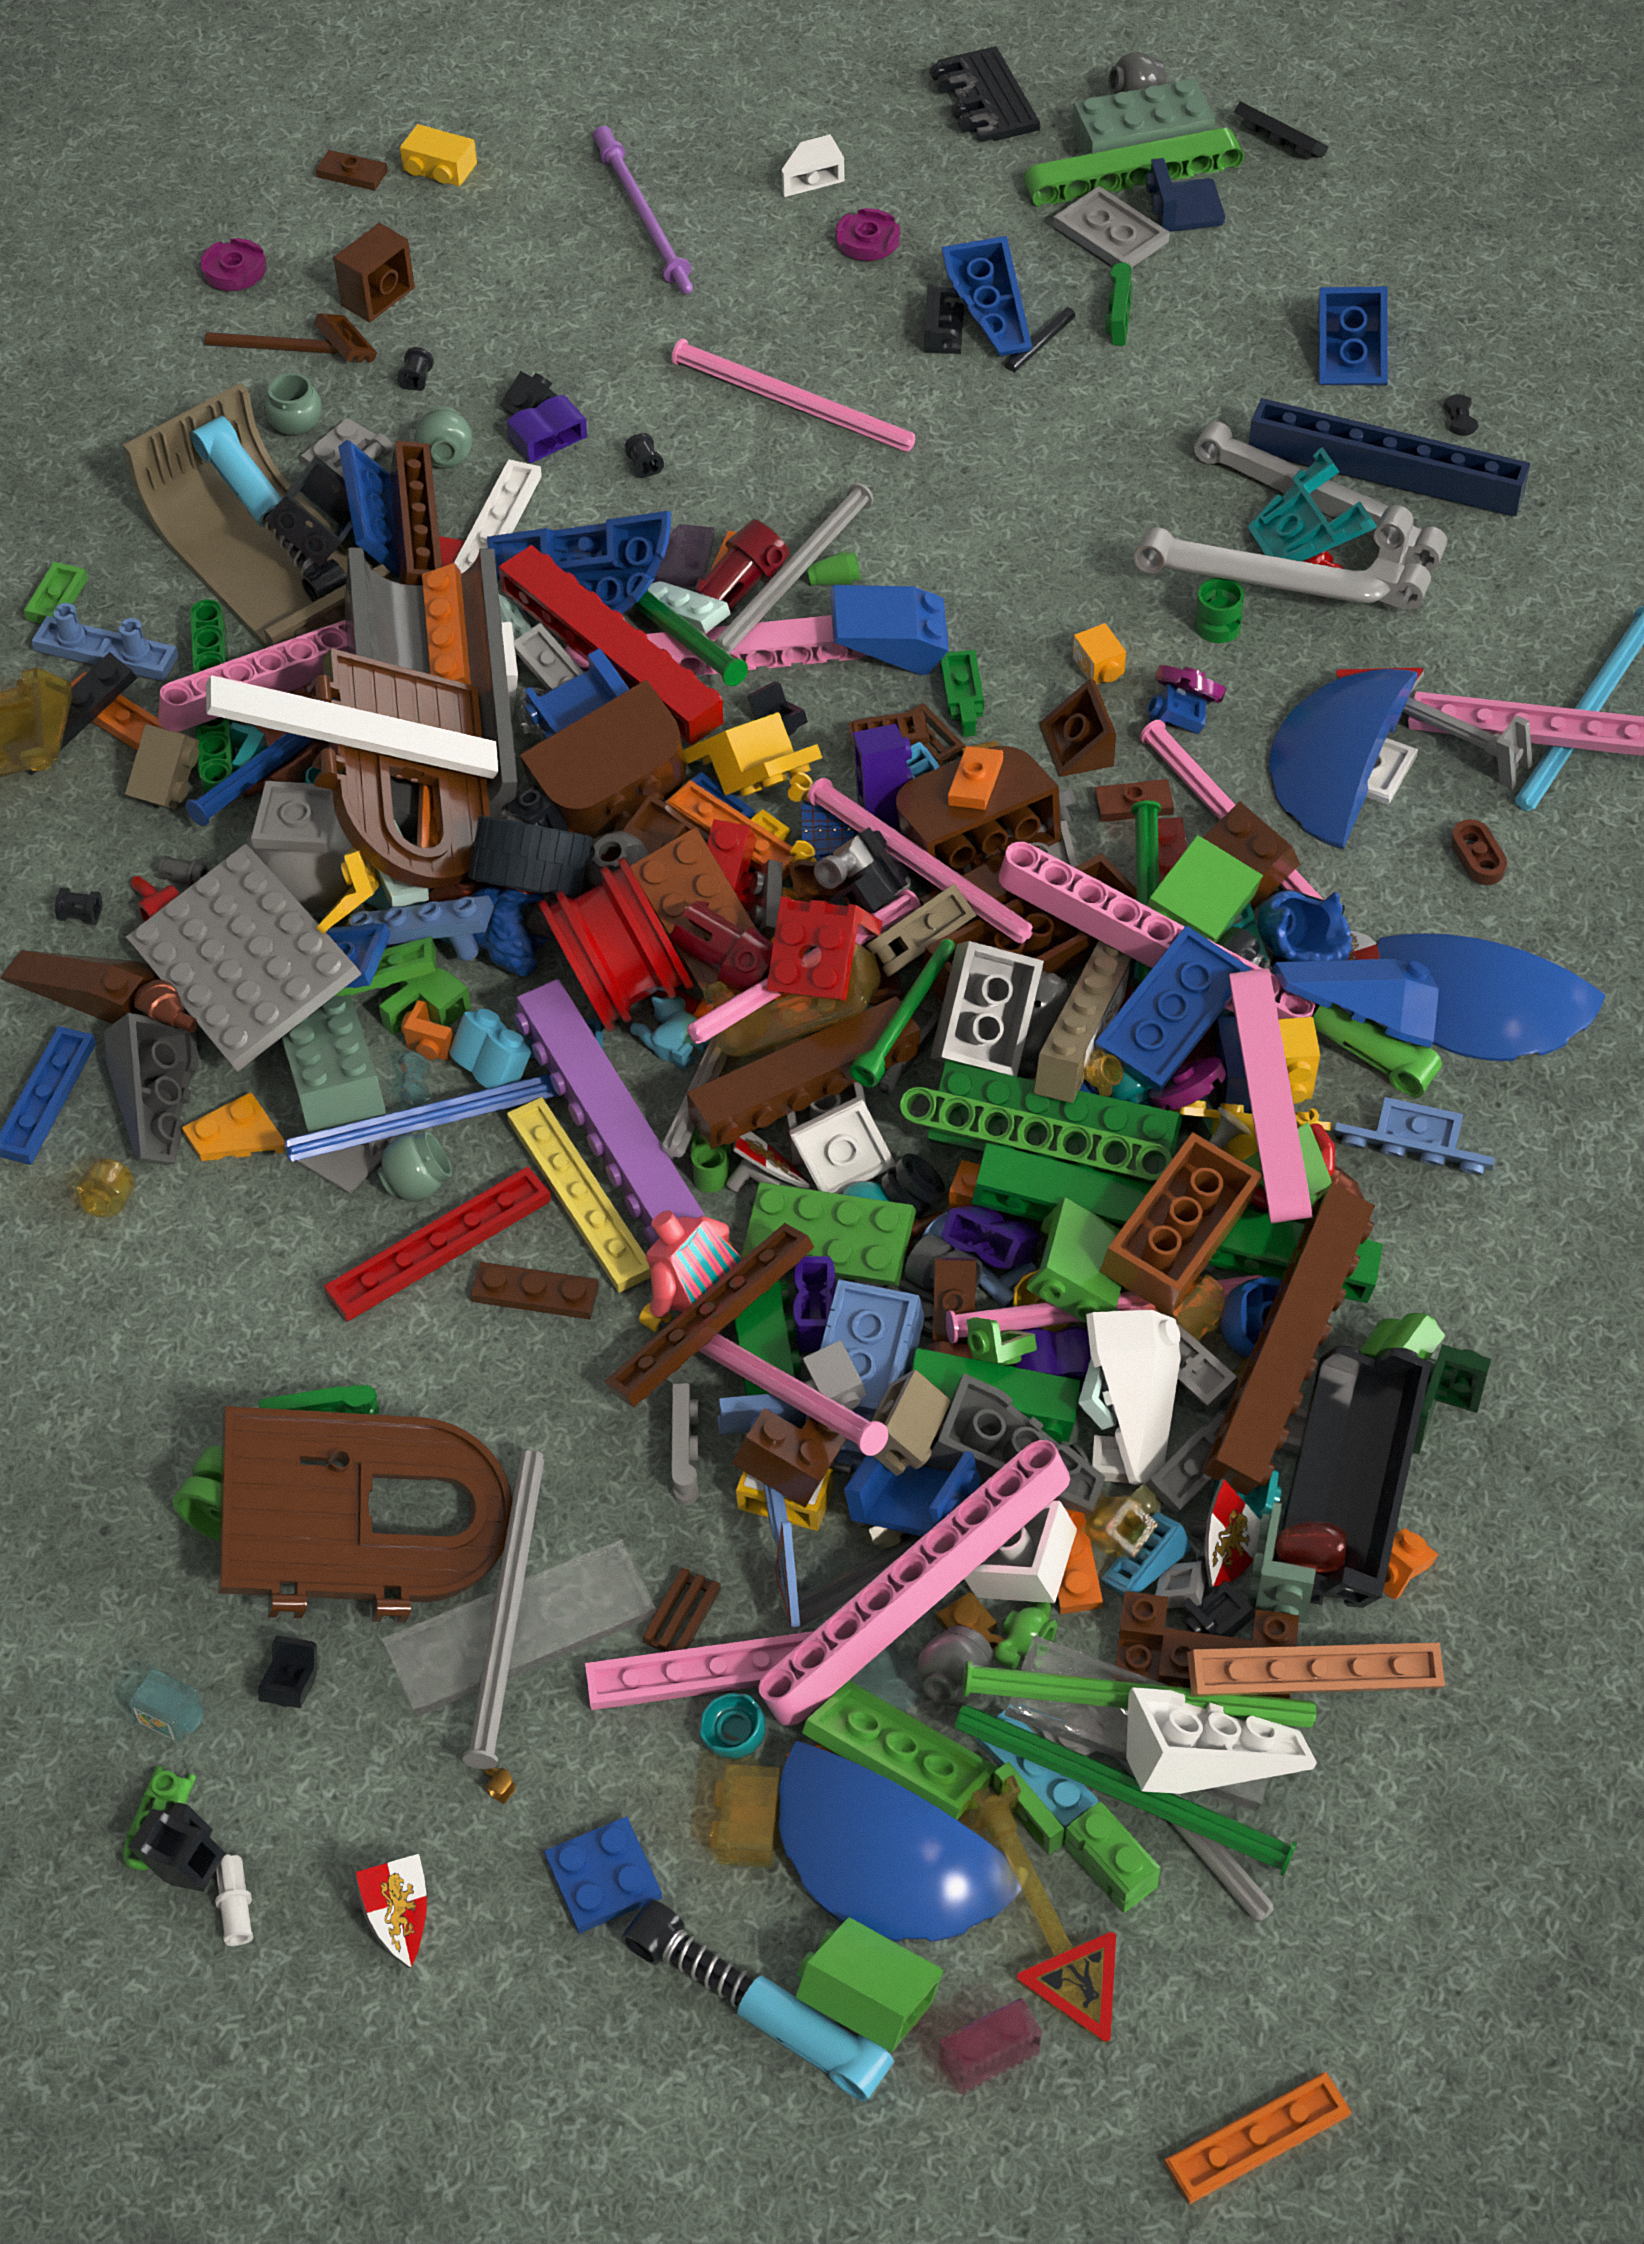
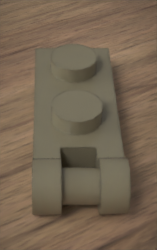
(921, 928)

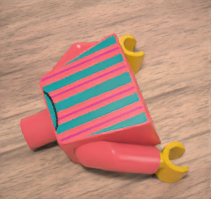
(685, 1263)

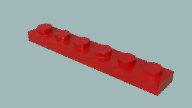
(437, 1243)

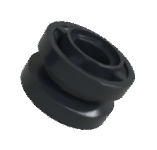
(913, 1183)

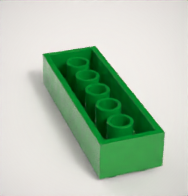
(1087, 1110)

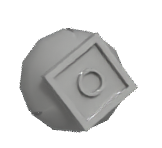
(301, 842)

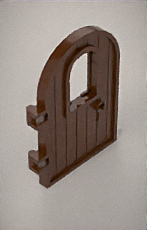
(364, 788)
(314, 1520)

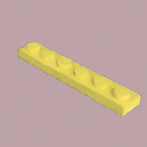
(580, 1194)

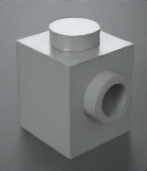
(835, 1375)

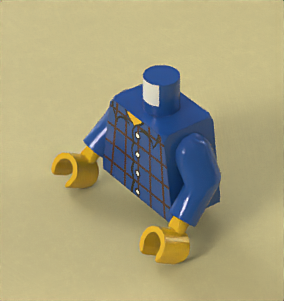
(820, 828)

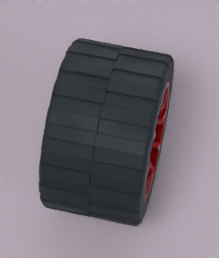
(529, 857)

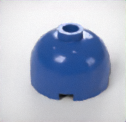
(1246, 1312)

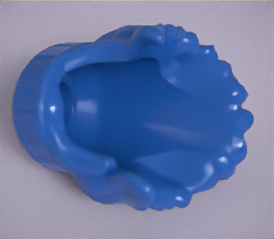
(1305, 927)
(505, 936)

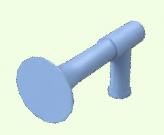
(996, 1287)

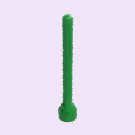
(869, 1067)

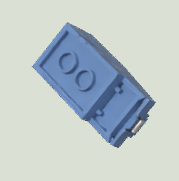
(880, 1337)

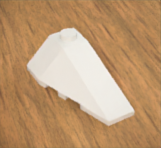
(1141, 1372)
(1197, 1748)

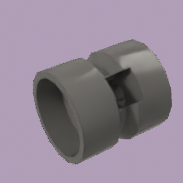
(921, 1261)

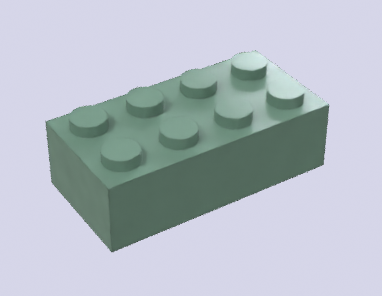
(1141, 116)
(333, 1067)

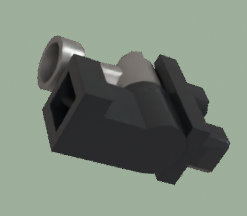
(868, 867)

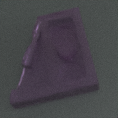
(686, 555)

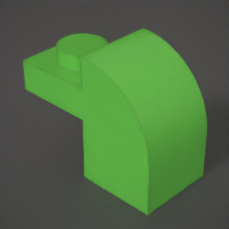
(443, 993)

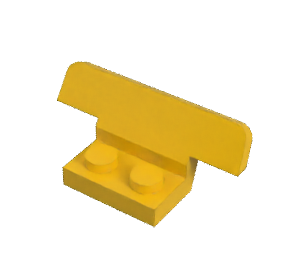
(365, 880)

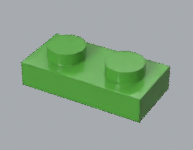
(58, 586)

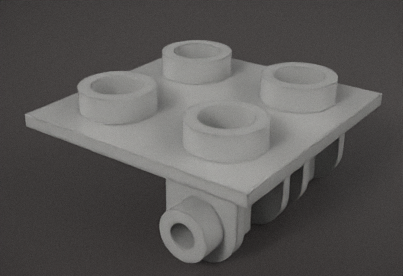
(348, 1166)

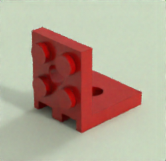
(820, 925)

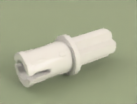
(233, 1901)

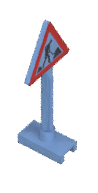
(739, 1416)

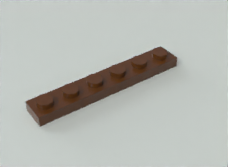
(709, 1315)

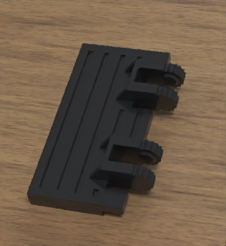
(985, 95)

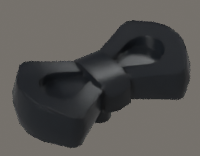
(1458, 408)

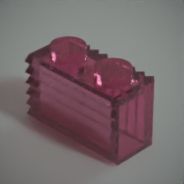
(990, 2046)

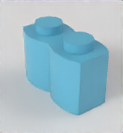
(489, 1049)

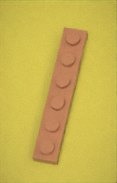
(1315, 1669)

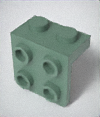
(1278, 1584)

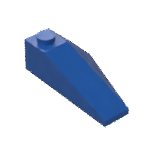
(989, 288)
(1380, 989)

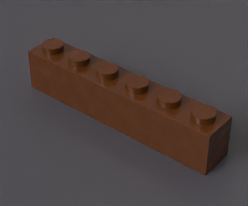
(414, 511)
(794, 1076)

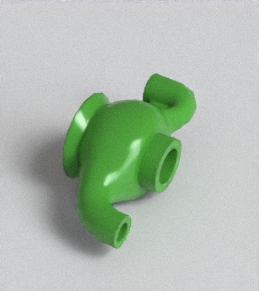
(1020, 1629)

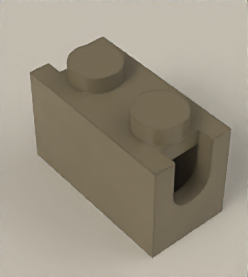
(162, 767)
(913, 1416)

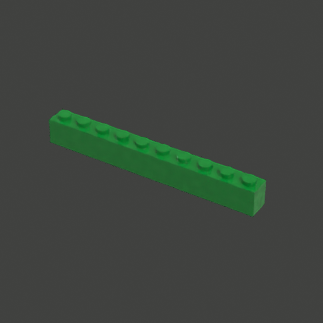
(1037, 1184)

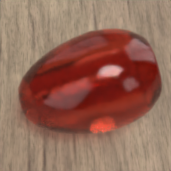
(1313, 1546)

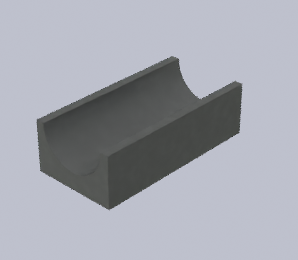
(390, 626)

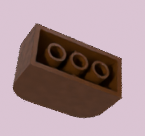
(610, 762)
(1019, 802)

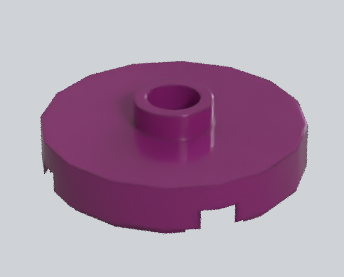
(868, 234)
(233, 264)
(1191, 681)
(1189, 1083)

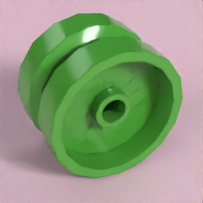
(200, 1495)

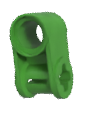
(709, 1166)

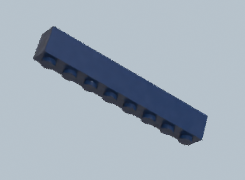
(1391, 457)

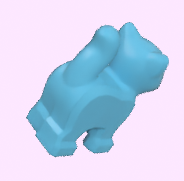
(671, 1038)

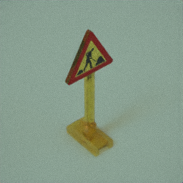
(1077, 1978)

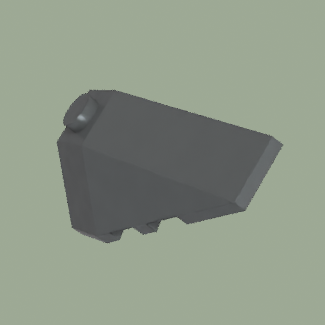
(151, 1081)
(995, 1432)

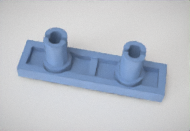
(71, 640)
(449, 919)

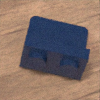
(1183, 203)

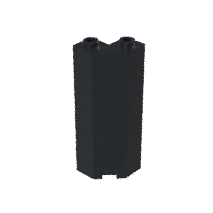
(1358, 1462)

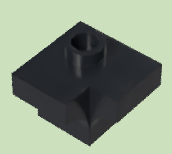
(178, 1847)

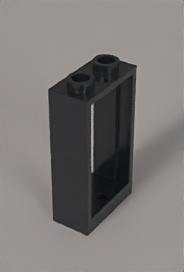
(290, 517)

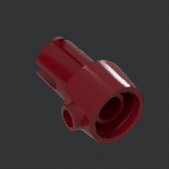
(752, 557)
(736, 954)

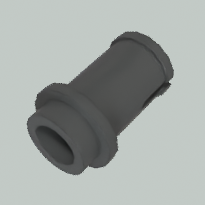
(181, 870)

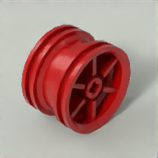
(615, 944)

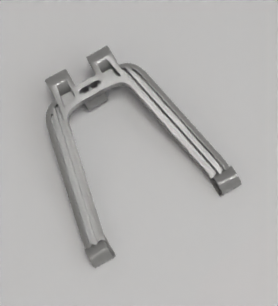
(1395, 578)

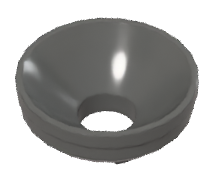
(631, 849)

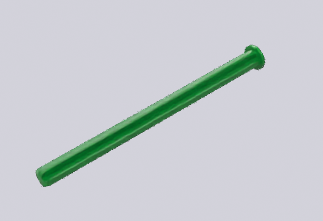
(731, 669)
(1147, 856)
(1125, 1787)

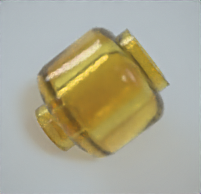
(105, 1188)

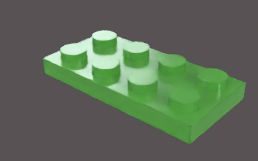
(858, 1233)
(899, 1748)

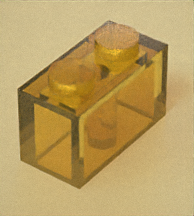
(747, 1815)

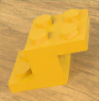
(753, 756)

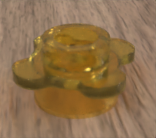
(1103, 1072)

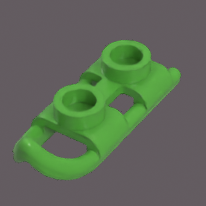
(164, 1788)

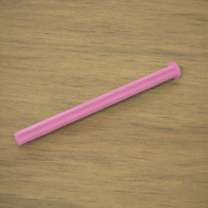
(792, 396)
(1204, 786)
(919, 860)
(757, 996)
(1048, 1314)
(868, 1435)

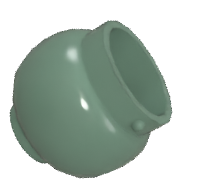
(292, 404)
(448, 436)
(414, 1167)

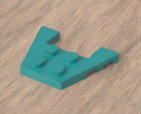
(1294, 524)

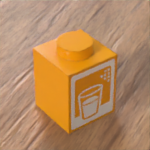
(1099, 654)

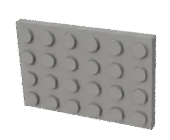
(243, 956)

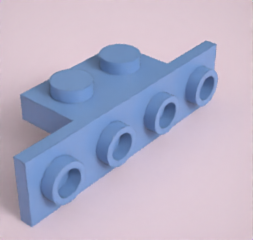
(1418, 1131)

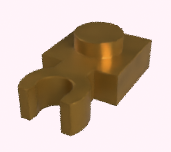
(970, 1613)

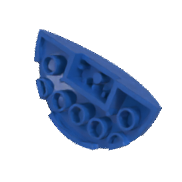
(608, 558)
(1331, 748)
(1496, 996)
(885, 1852)

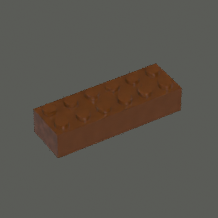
(1052, 940)

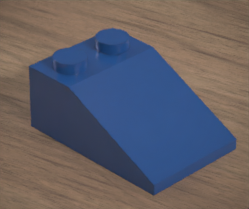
(1353, 335)
(891, 624)

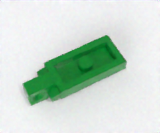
(963, 689)

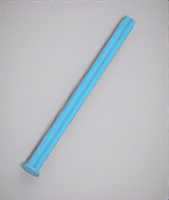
(1593, 701)

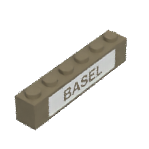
(1083, 1019)

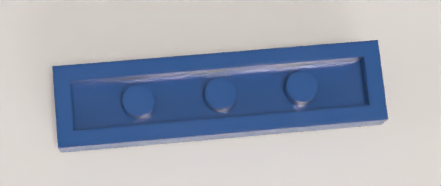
(45, 1094)

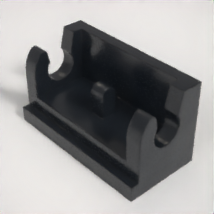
(943, 321)

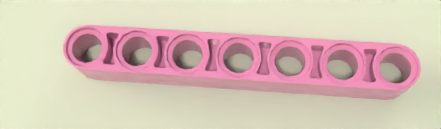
(276, 668)
(1270, 1096)

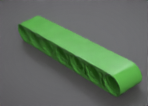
(1127, 166)
(1021, 1122)

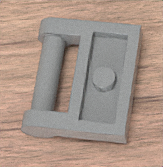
(328, 449)

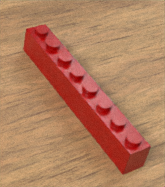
(589, 624)

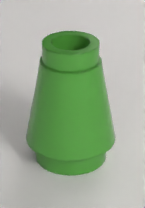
(835, 570)

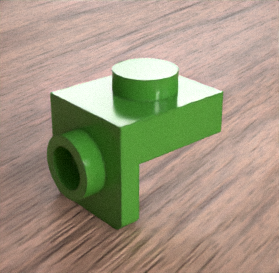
(995, 1346)

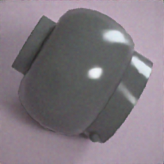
(1136, 72)
(943, 1663)

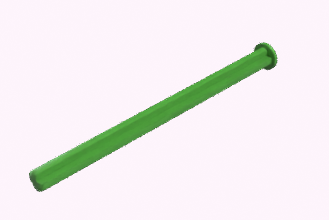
(1116, 1693)

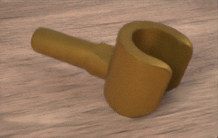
(500, 1784)

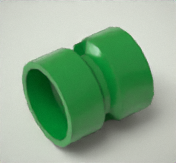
(1219, 610)

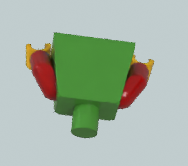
(1318, 1159)

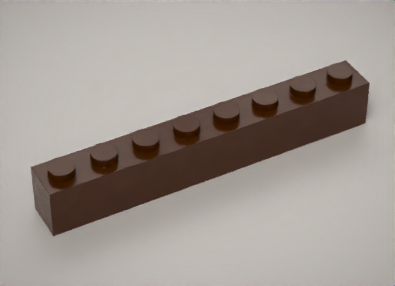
(1289, 1339)

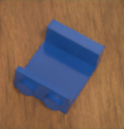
(576, 697)
(911, 1500)

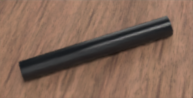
(1041, 339)

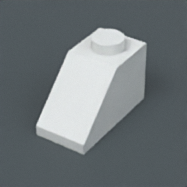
(813, 166)

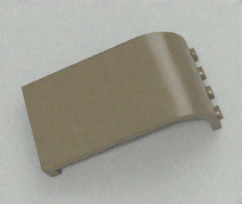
(216, 533)

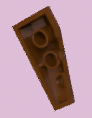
(85, 983)

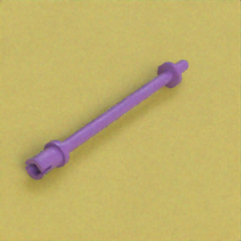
(612, 154)

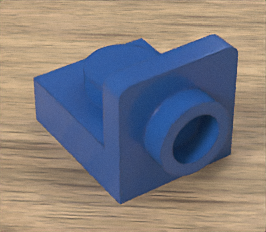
(1178, 708)

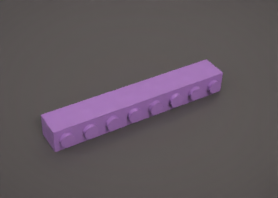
(603, 1107)

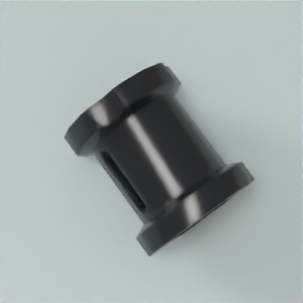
(415, 369)
(644, 455)
(66, 900)

